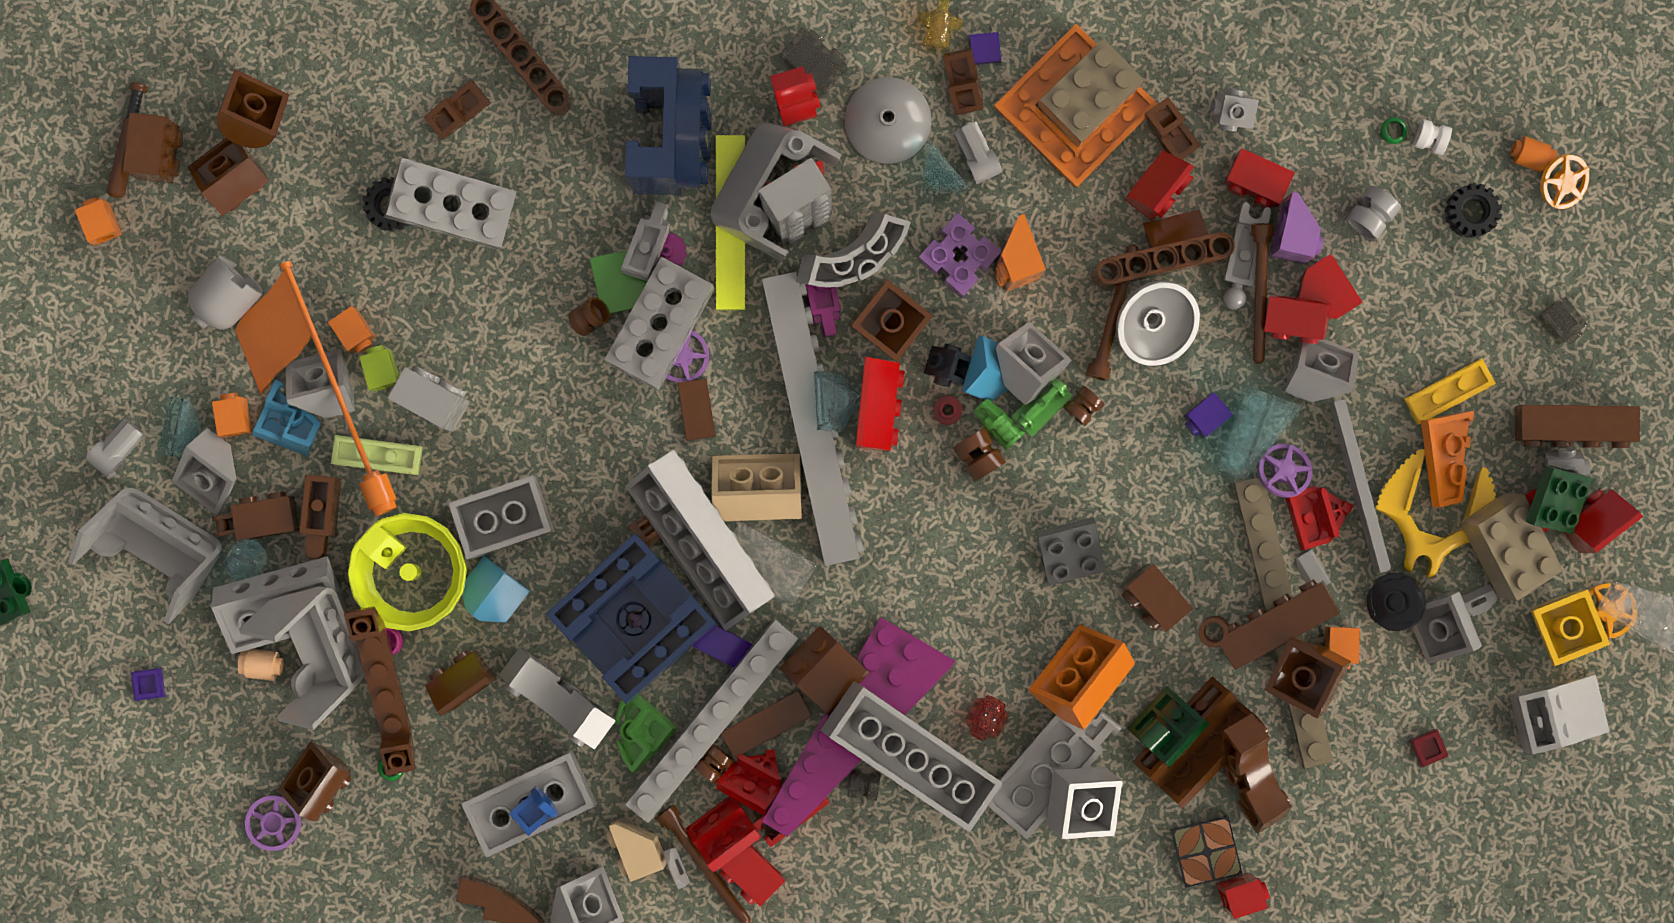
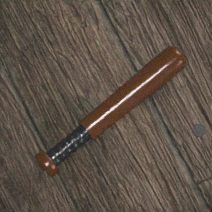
(119, 179)

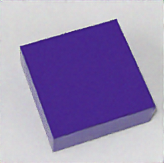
(985, 48)
(148, 684)

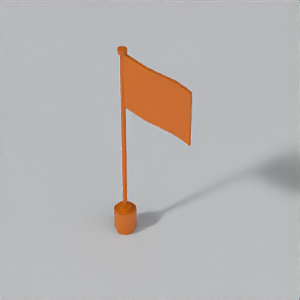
(272, 337)

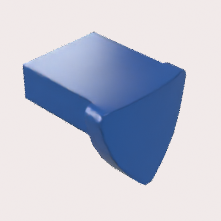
(534, 811)

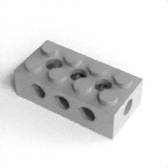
(466, 192)
(651, 305)
(240, 600)
(497, 836)

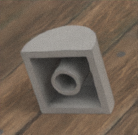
(1446, 628)

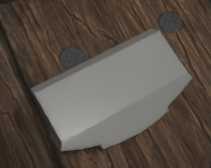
(1310, 568)
(1489, 596)
(676, 867)

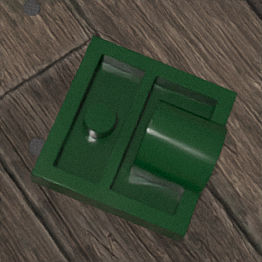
(1559, 499)
(13, 591)
(1168, 726)

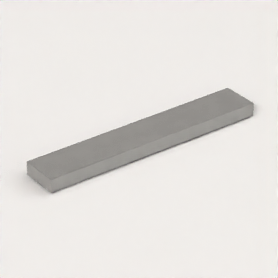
(1360, 486)

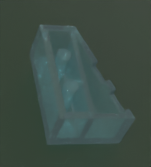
(1252, 431)

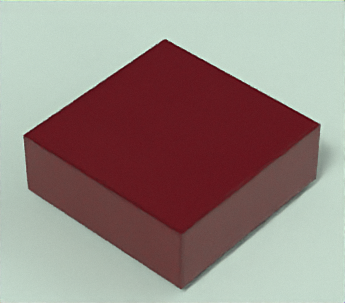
(1428, 748)

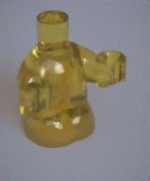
(939, 25)

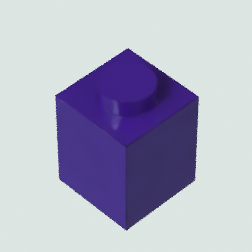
(1207, 416)

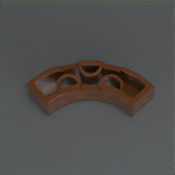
(1251, 773)

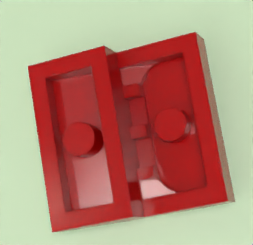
(723, 833)

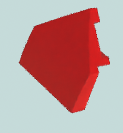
(1329, 284)
(1317, 516)
(752, 781)

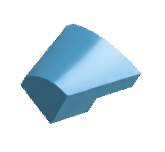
(296, 426)

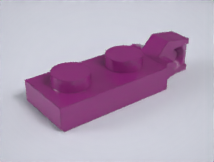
(824, 307)

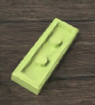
(380, 454)

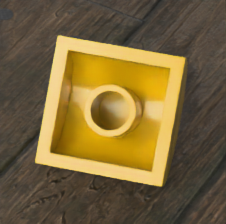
(1569, 626)

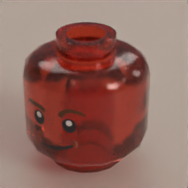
(986, 718)

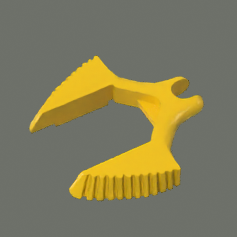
(1396, 502)

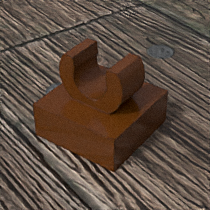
(645, 530)

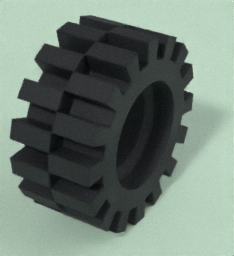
(372, 205)
(1490, 210)

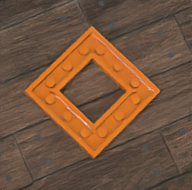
(1020, 110)

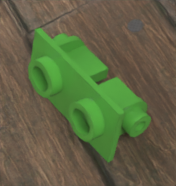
(1043, 407)

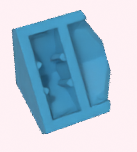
(984, 372)
(492, 593)

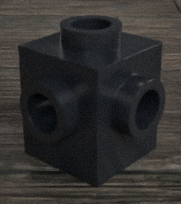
(943, 365)

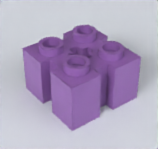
(941, 256)

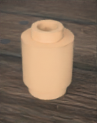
(260, 664)

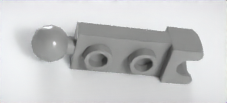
(1242, 262)

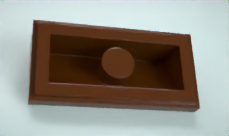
(1175, 229)

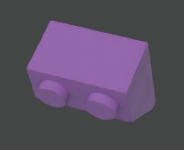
(1296, 232)

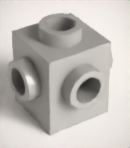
(1234, 109)
(1568, 459)

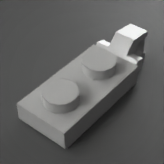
(647, 244)

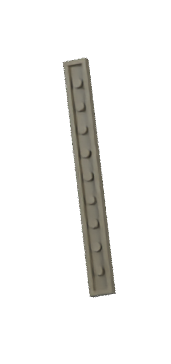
(1274, 583)

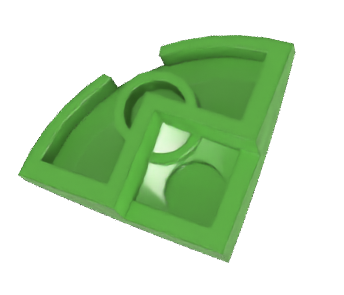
(639, 743)

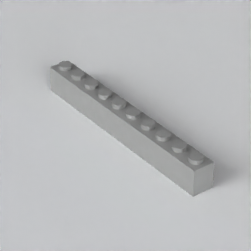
(816, 447)

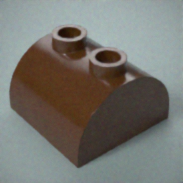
(251, 111)
(314, 782)

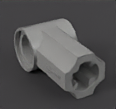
(978, 156)
(109, 454)

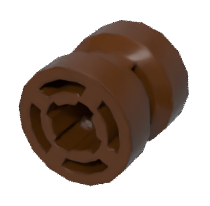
(589, 316)
(1089, 401)
(718, 759)

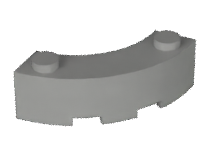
(859, 259)
(561, 700)

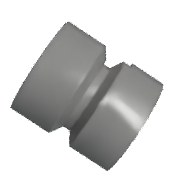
(1373, 213)

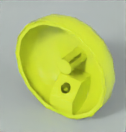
(384, 548)

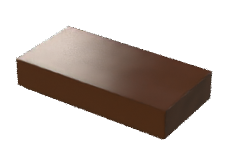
(696, 409)

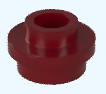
(940, 416)

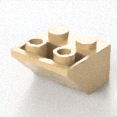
(638, 849)

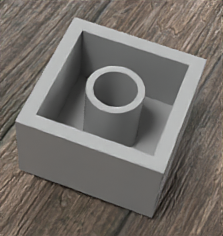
(1083, 802)

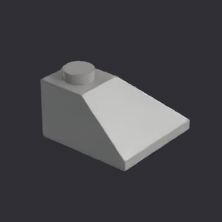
(1029, 362)
(1322, 371)
(311, 389)
(207, 471)
(586, 900)

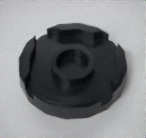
(1396, 602)

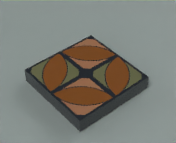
(1206, 851)

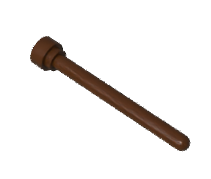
(1261, 235)
(1100, 364)
(671, 820)

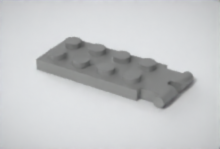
(1027, 782)

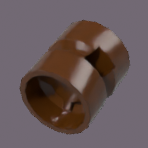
(985, 463)

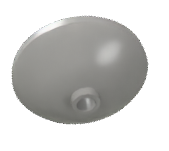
(883, 140)
(1167, 333)

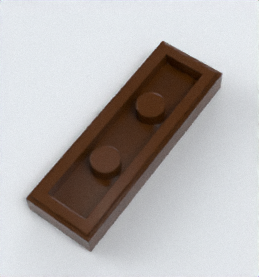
(766, 724)

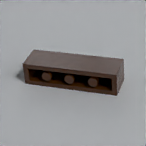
(1577, 424)

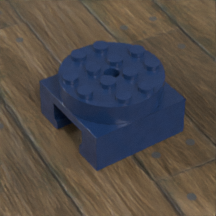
(686, 119)
(598, 611)

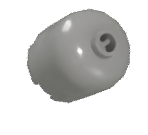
(222, 295)

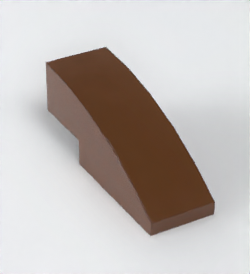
(498, 903)

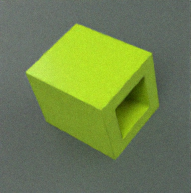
(379, 368)

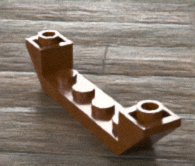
(370, 634)

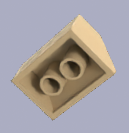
(757, 486)

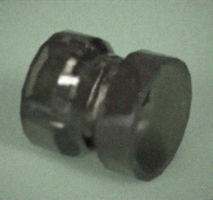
(857, 781)

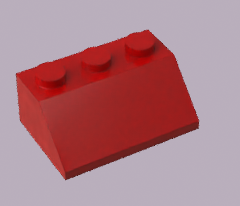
(879, 405)

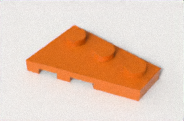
(1445, 448)

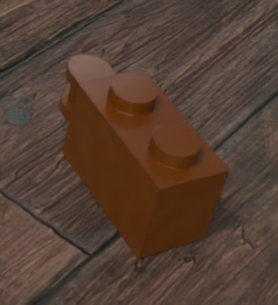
(319, 513)
(260, 518)

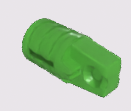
(998, 424)

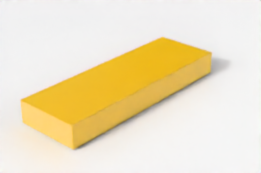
(1449, 391)

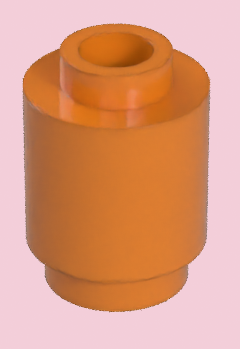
(1532, 153)

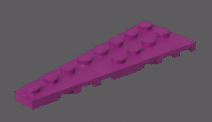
(900, 675)

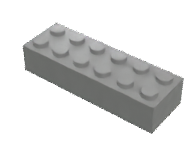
(797, 202)
(699, 540)
(911, 756)

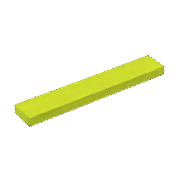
(729, 249)

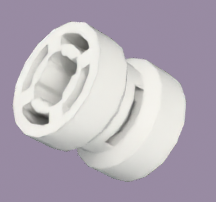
(1432, 137)

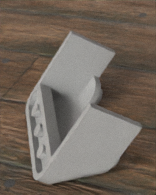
(734, 205)
(156, 537)
(323, 643)

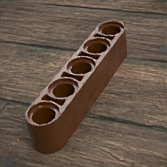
(530, 65)
(1176, 259)

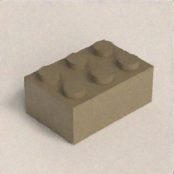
(1090, 92)
(1510, 548)

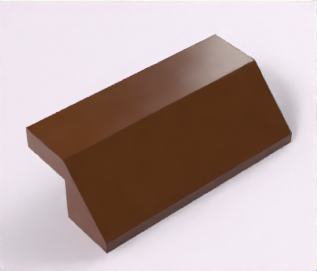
(1204, 755)

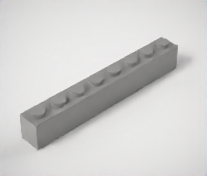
(710, 720)

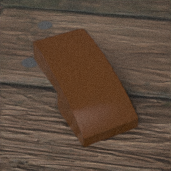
(963, 81)
(457, 110)
(1170, 130)

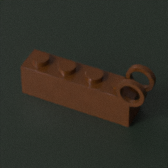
(1275, 626)

